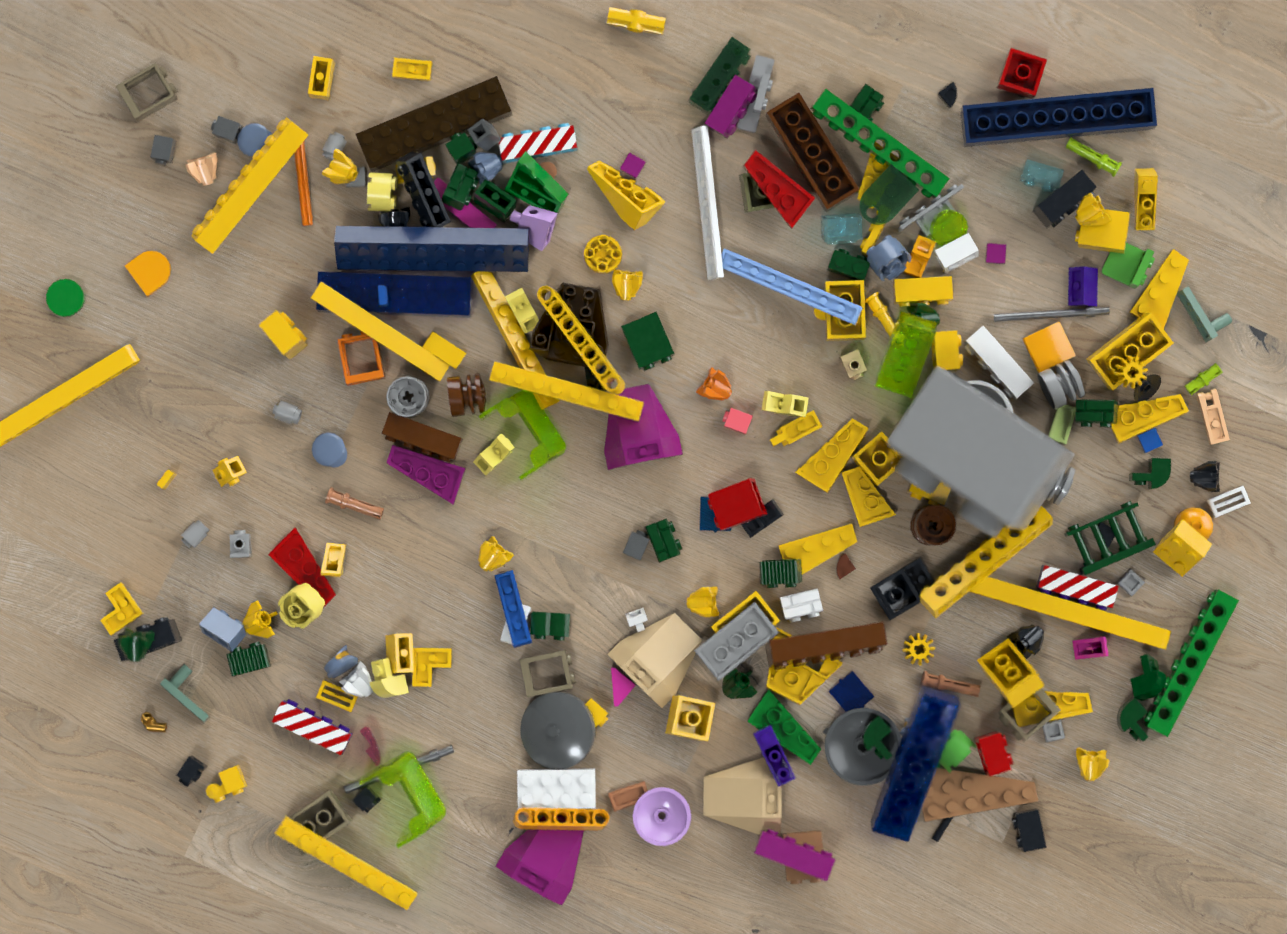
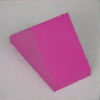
(1090, 648)
(621, 686)

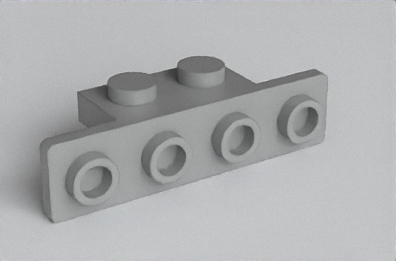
(761, 80)
(926, 215)

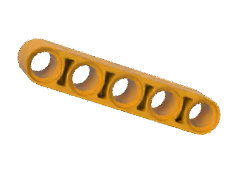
(552, 823)

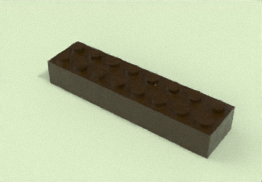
(433, 123)

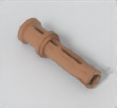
(346, 501)
(942, 683)

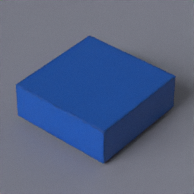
(383, 296)
(1149, 440)

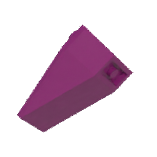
(641, 441)
(544, 860)

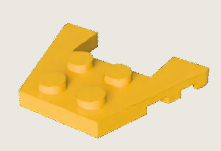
(798, 682)

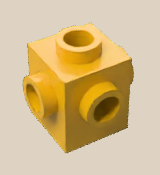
(229, 471)

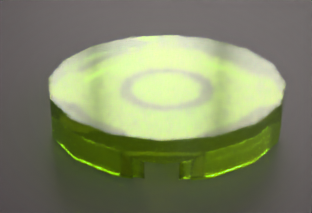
(948, 227)

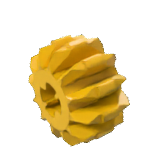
(1136, 376)
(917, 642)

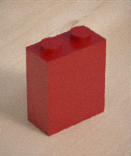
(736, 504)

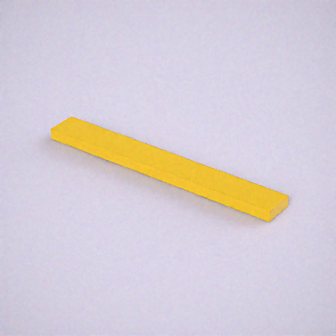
(379, 331)

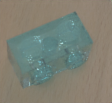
(1041, 175)
(841, 228)

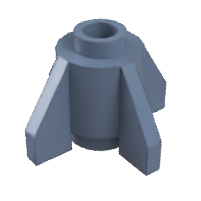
(486, 165)

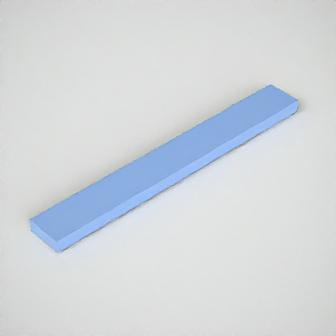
(791, 287)

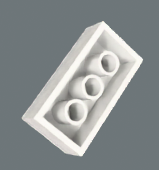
(556, 788)

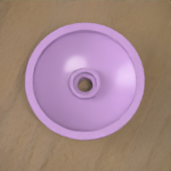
(657, 830)

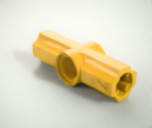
(636, 21)

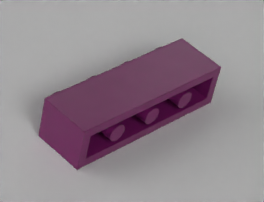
(794, 855)

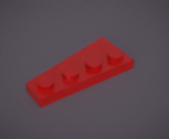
(780, 189)
(299, 563)

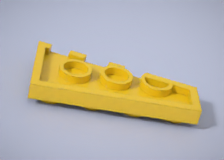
(1162, 289)
(1146, 415)
(833, 456)
(819, 547)
(1070, 705)

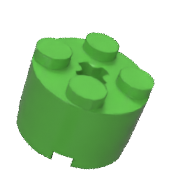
(956, 749)

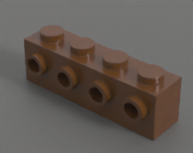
(422, 436)

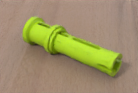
(1100, 160)

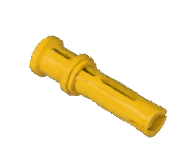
(880, 311)

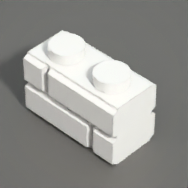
(801, 604)

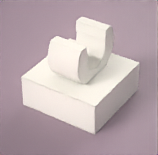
(637, 618)

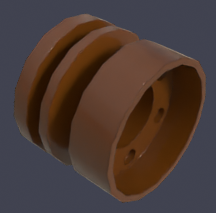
(466, 395)
(943, 529)

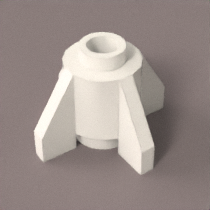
(357, 681)

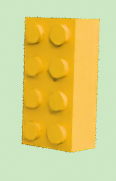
(1141, 339)

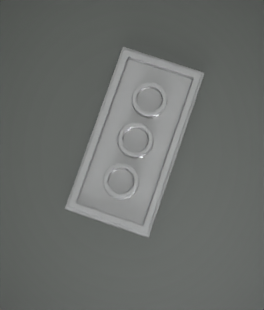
(736, 641)

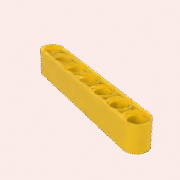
(586, 346)

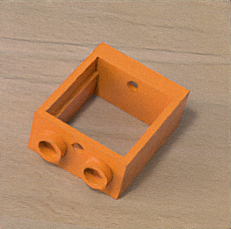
(364, 377)

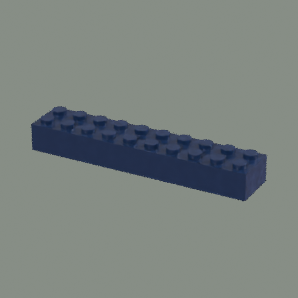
(1058, 117)
(432, 248)

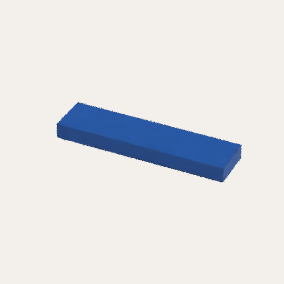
(513, 609)

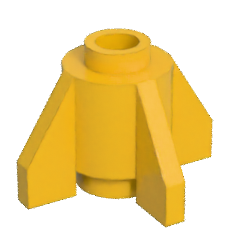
(341, 169)
(1091, 212)
(626, 283)
(493, 555)
(703, 602)
(257, 621)
(1091, 763)

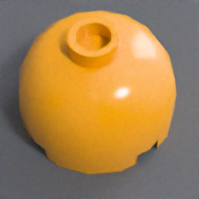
(1197, 519)

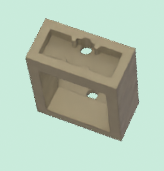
(124, 87)
(570, 678)
(1045, 701)

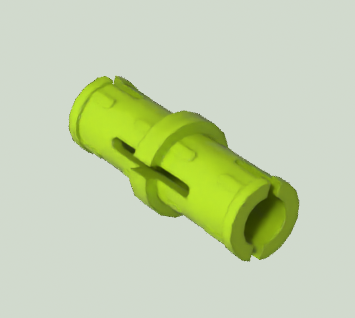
(1203, 379)

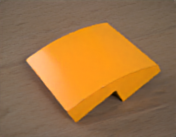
(1049, 347)

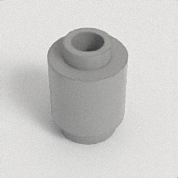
(333, 142)
(287, 412)
(194, 534)

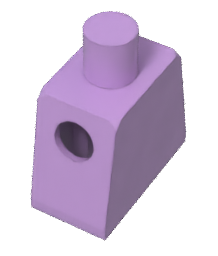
(539, 225)

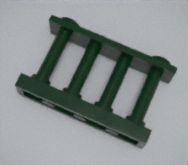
(1124, 548)

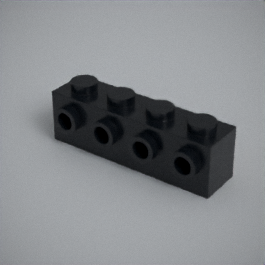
(422, 190)

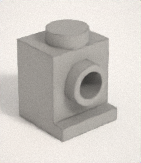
(245, 550)

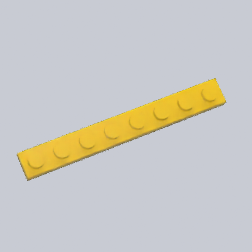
(510, 328)
(346, 863)

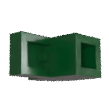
(1158, 473)
(1151, 682)
(1128, 716)
(872, 737)

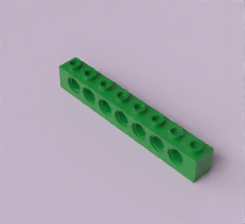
(937, 179)
(1227, 605)

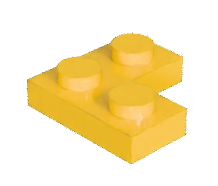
(125, 609)
(426, 659)

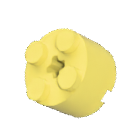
(381, 192)
(301, 606)

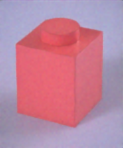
(737, 420)

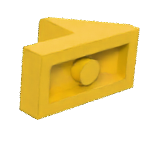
(333, 560)

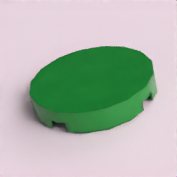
(65, 297)

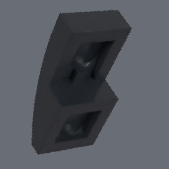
(756, 525)

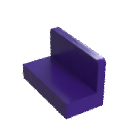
(1082, 286)

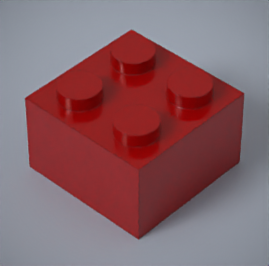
(1021, 73)
(993, 753)

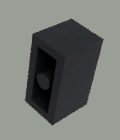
(1029, 830)

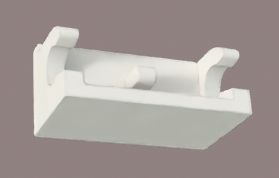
(957, 253)

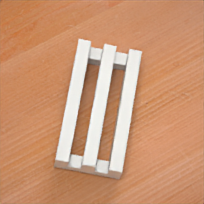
(1213, 507)

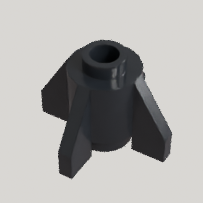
(395, 218)
(1206, 476)
(1028, 639)

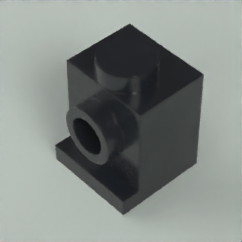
(191, 771)
(366, 799)

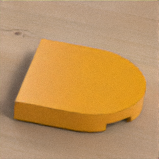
(150, 271)

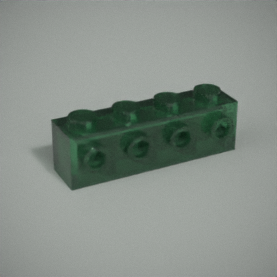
(720, 75)

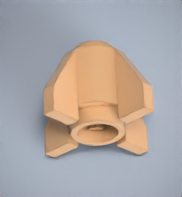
(203, 169)

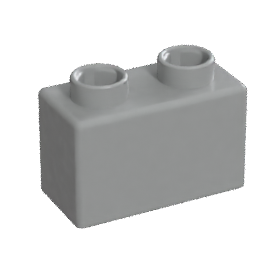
(977, 451)

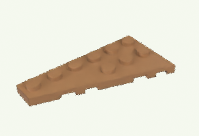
(970, 793)

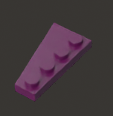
(431, 473)

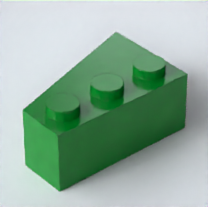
(535, 185)

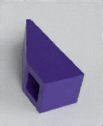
(774, 755)

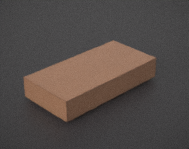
(627, 796)

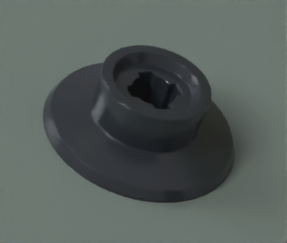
(1148, 387)

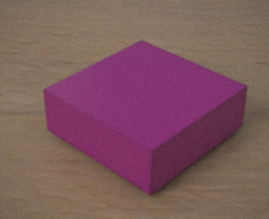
(632, 165)
(995, 253)

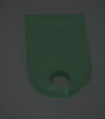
(887, 195)

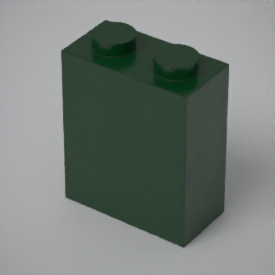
(648, 341)

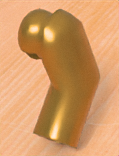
(151, 724)

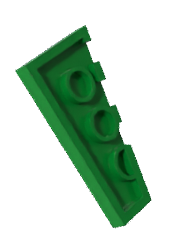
(785, 727)

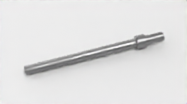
(1089, 312)
(435, 755)

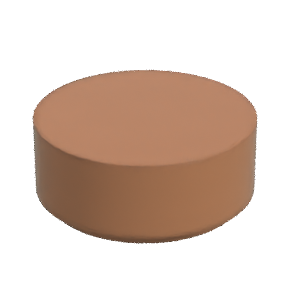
(549, 168)

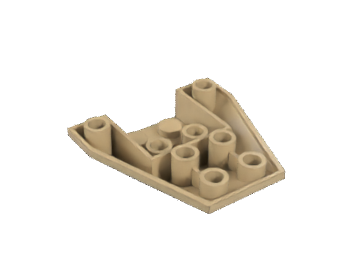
(658, 657)
(744, 797)

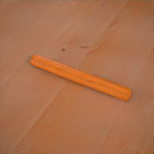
(303, 186)

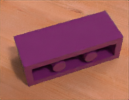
(731, 107)

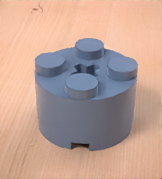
(888, 258)

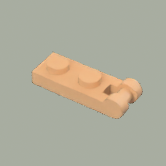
(1213, 417)

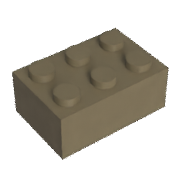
(323, 816)

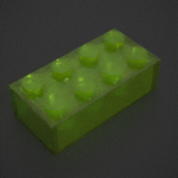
(905, 354)

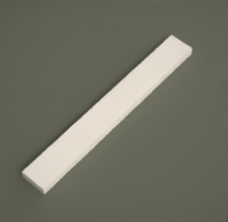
(707, 203)

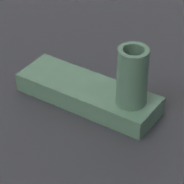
(1205, 327)
(172, 687)

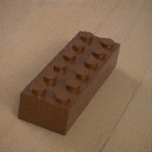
(812, 152)
(826, 644)

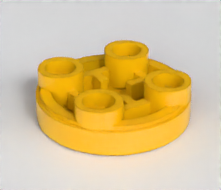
(603, 254)

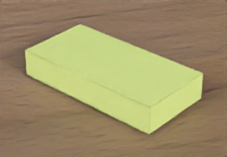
(1062, 424)

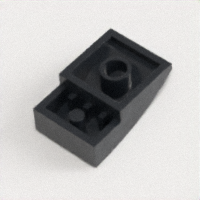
(903, 588)

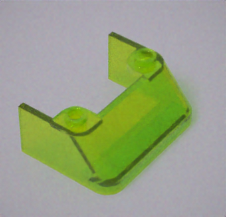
(549, 440)
(417, 787)

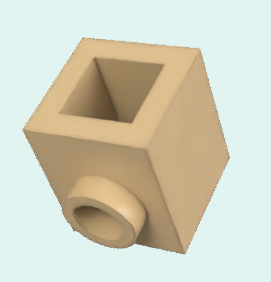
(853, 365)

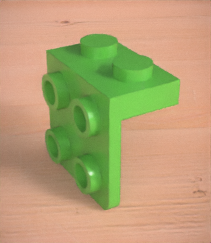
(1130, 266)

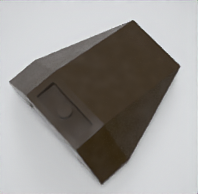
(587, 306)

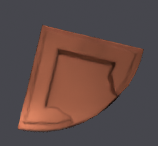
(844, 566)

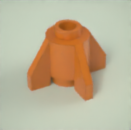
(715, 386)

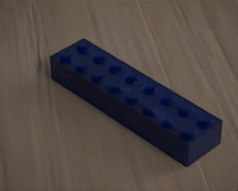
(406, 293)
(915, 763)

